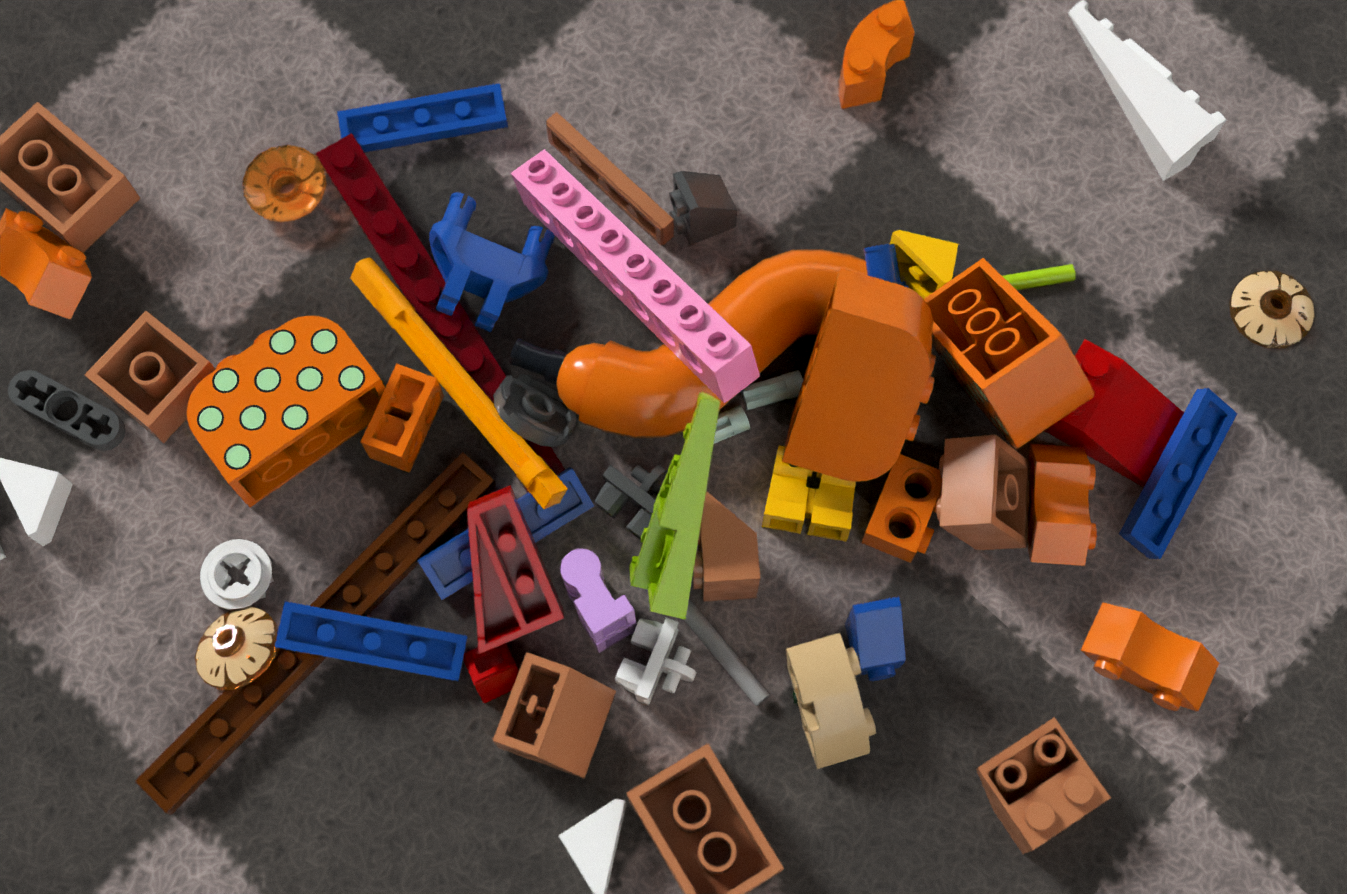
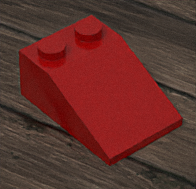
(1124, 421)

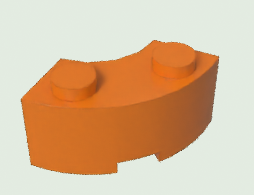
(871, 50)
(41, 264)
(1059, 506)
(1149, 656)

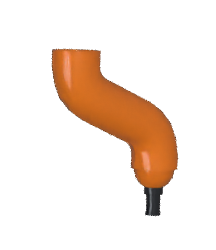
(654, 390)

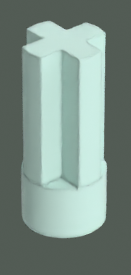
(772, 390)
(731, 423)

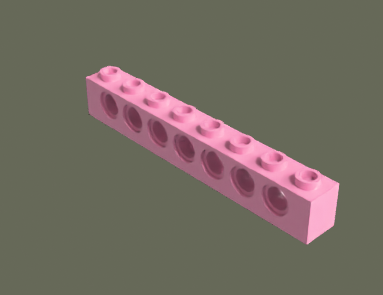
(637, 277)

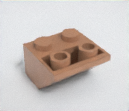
(727, 555)
(554, 716)
(1040, 786)

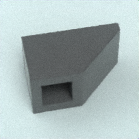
(701, 206)

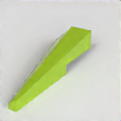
(673, 532)

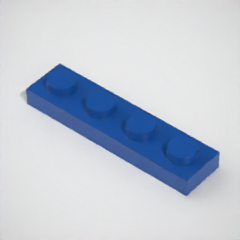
(425, 118)
(1178, 474)
(450, 563)
(371, 641)

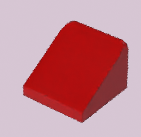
(491, 671)

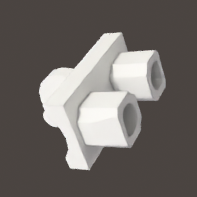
(644, 679)

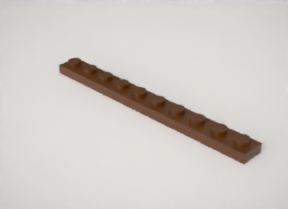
(355, 591)

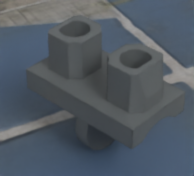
(620, 490)

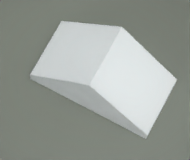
(36, 497)
(594, 844)

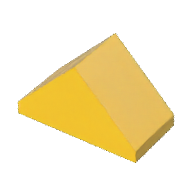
(924, 261)

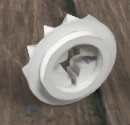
(236, 554)

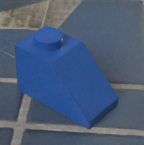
(877, 637)

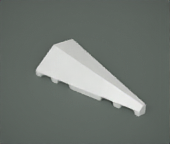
(1161, 114)

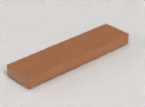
(610, 179)

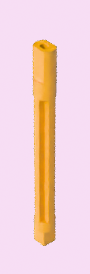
(402, 317)

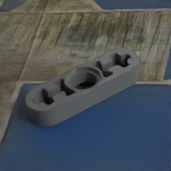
(62, 394)

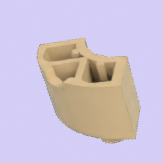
(830, 700)

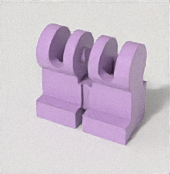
(601, 616)

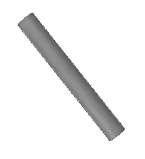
(725, 655)

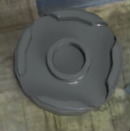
(534, 410)

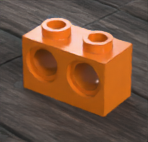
(402, 418)
(899, 506)

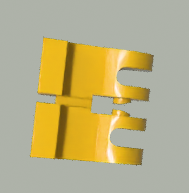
(792, 501)

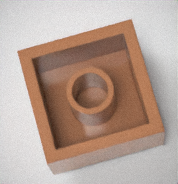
(150, 375)
(984, 493)

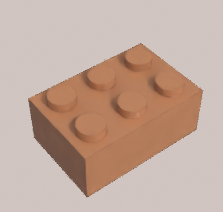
(62, 178)
(704, 827)

